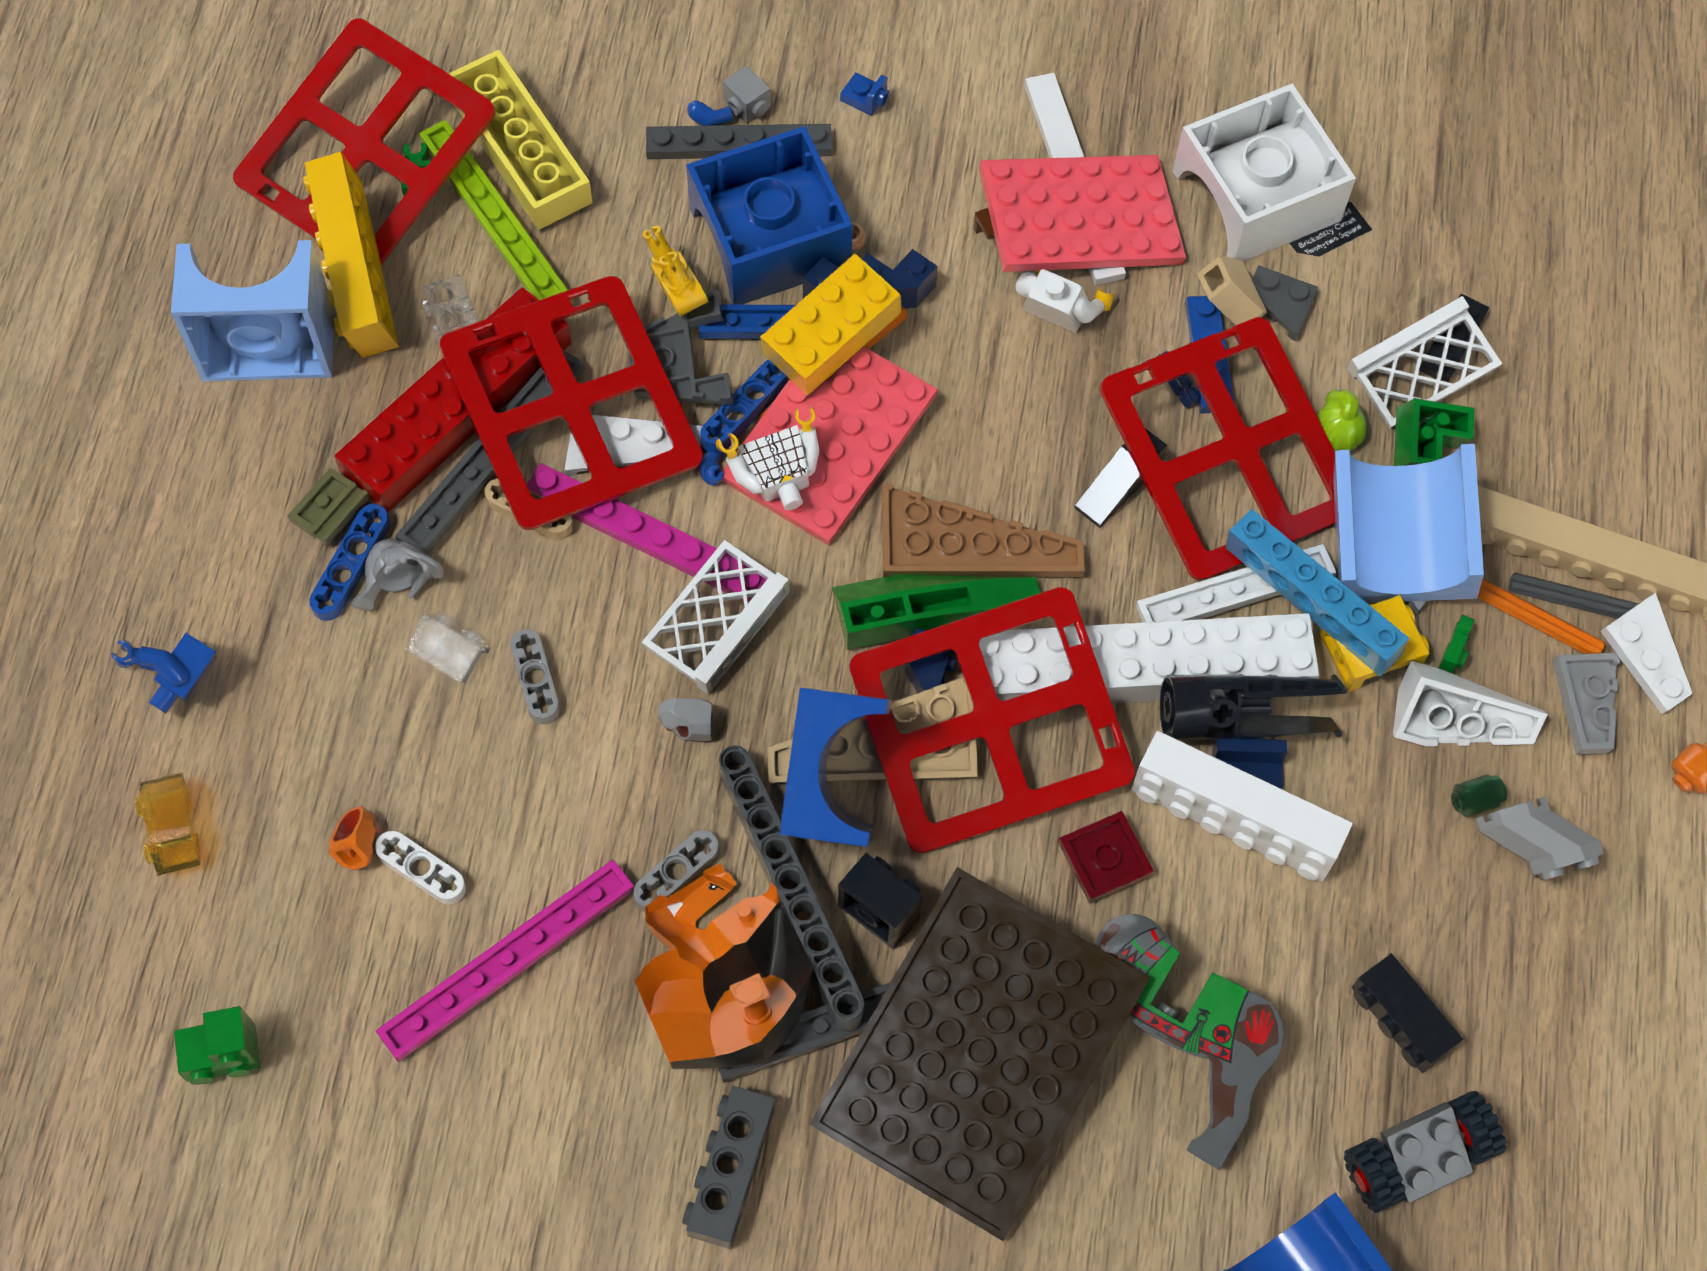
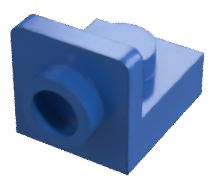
(865, 93)

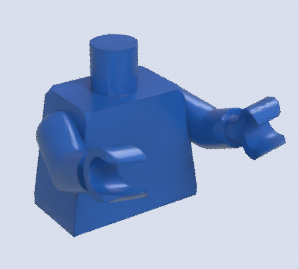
(176, 671)

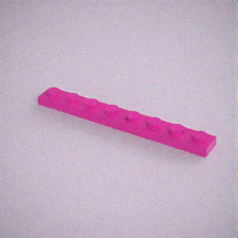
(646, 533)
(504, 960)

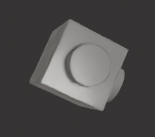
(746, 94)

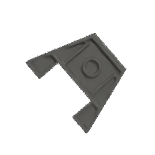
(674, 349)

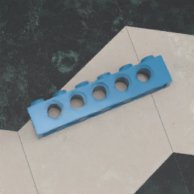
(1316, 592)

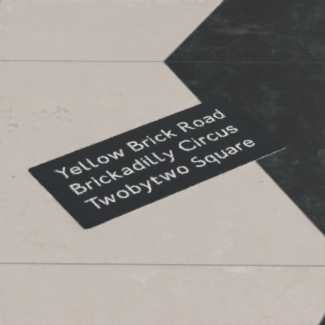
(1333, 236)

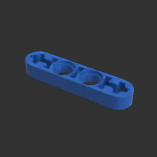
(749, 407)
(345, 560)

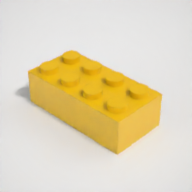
(831, 324)

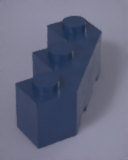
(911, 278)

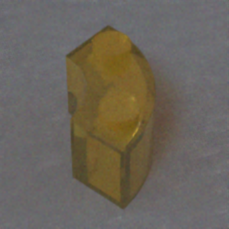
(167, 819)

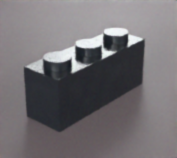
(1406, 1013)

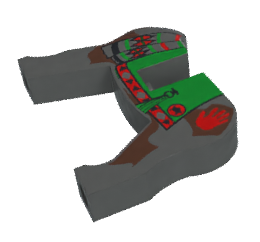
(1225, 1025)

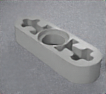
(538, 662)
(676, 856)

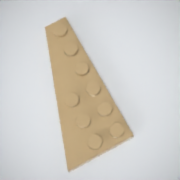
(854, 753)

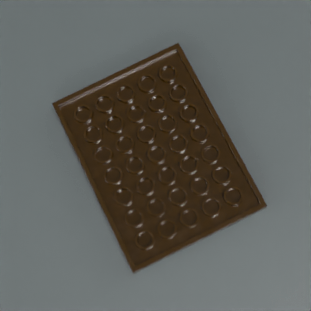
(980, 1053)

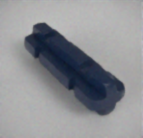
(1182, 386)

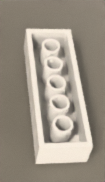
(1240, 807)

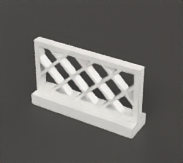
(1416, 336)
(743, 626)

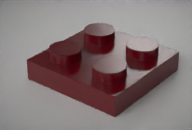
(1105, 857)

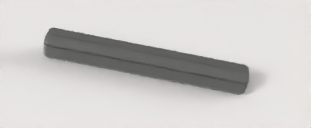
(1569, 595)

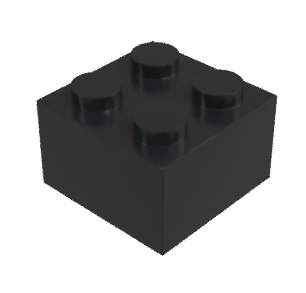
(880, 899)

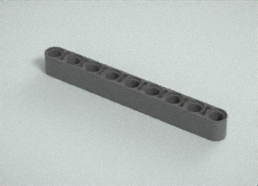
(793, 900)

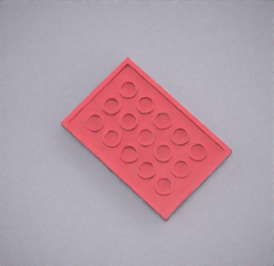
(1081, 213)
(859, 427)

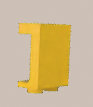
(1353, 670)

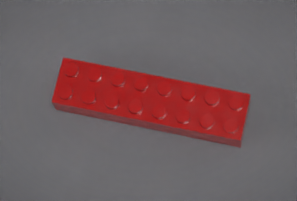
(430, 416)

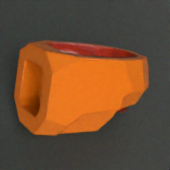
(354, 839)

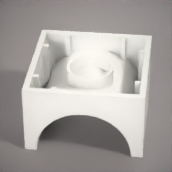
(1267, 171)

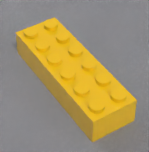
(350, 255)

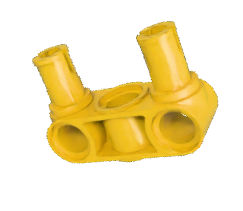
(674, 274)

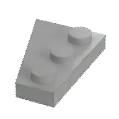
(1588, 696)

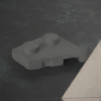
(1284, 298)

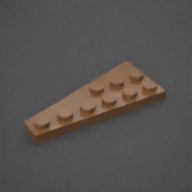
(953, 539)

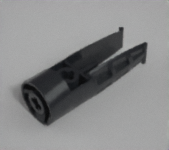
(1204, 709)

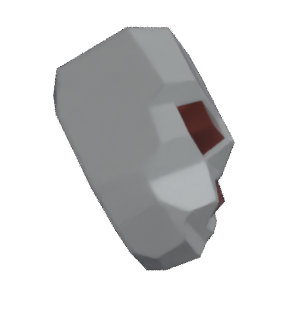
(687, 718)

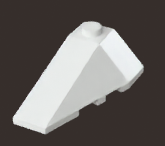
(1451, 709)

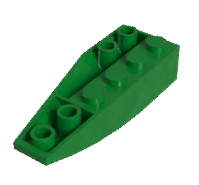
(899, 603)

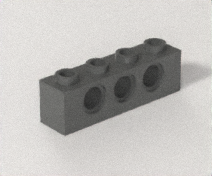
(721, 1225)

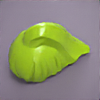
(1343, 420)

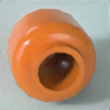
(1691, 769)

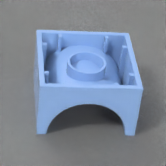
(256, 330)
(1409, 528)

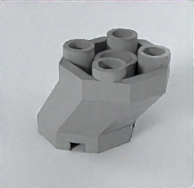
(1541, 838)

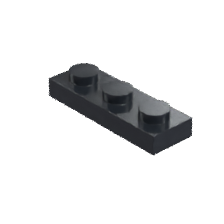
(1460, 332)

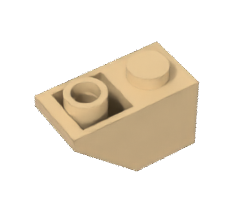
(1231, 289)

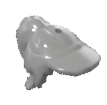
(395, 567)

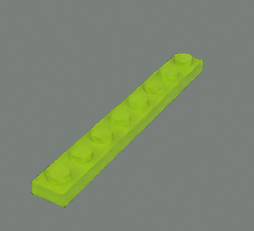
(497, 219)

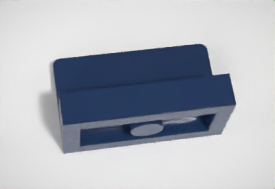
(1254, 756)

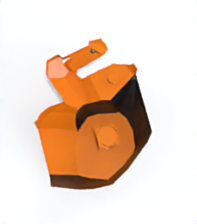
(724, 989)

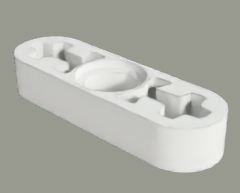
(406, 845)

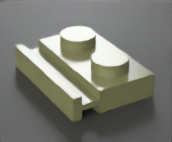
(328, 506)

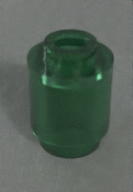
(1478, 795)

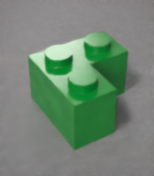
(1427, 427)
(217, 1048)

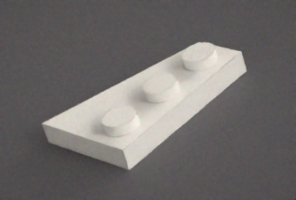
(1649, 653)

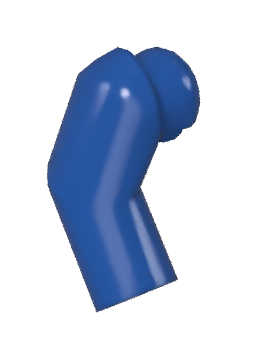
(707, 116)
(710, 468)

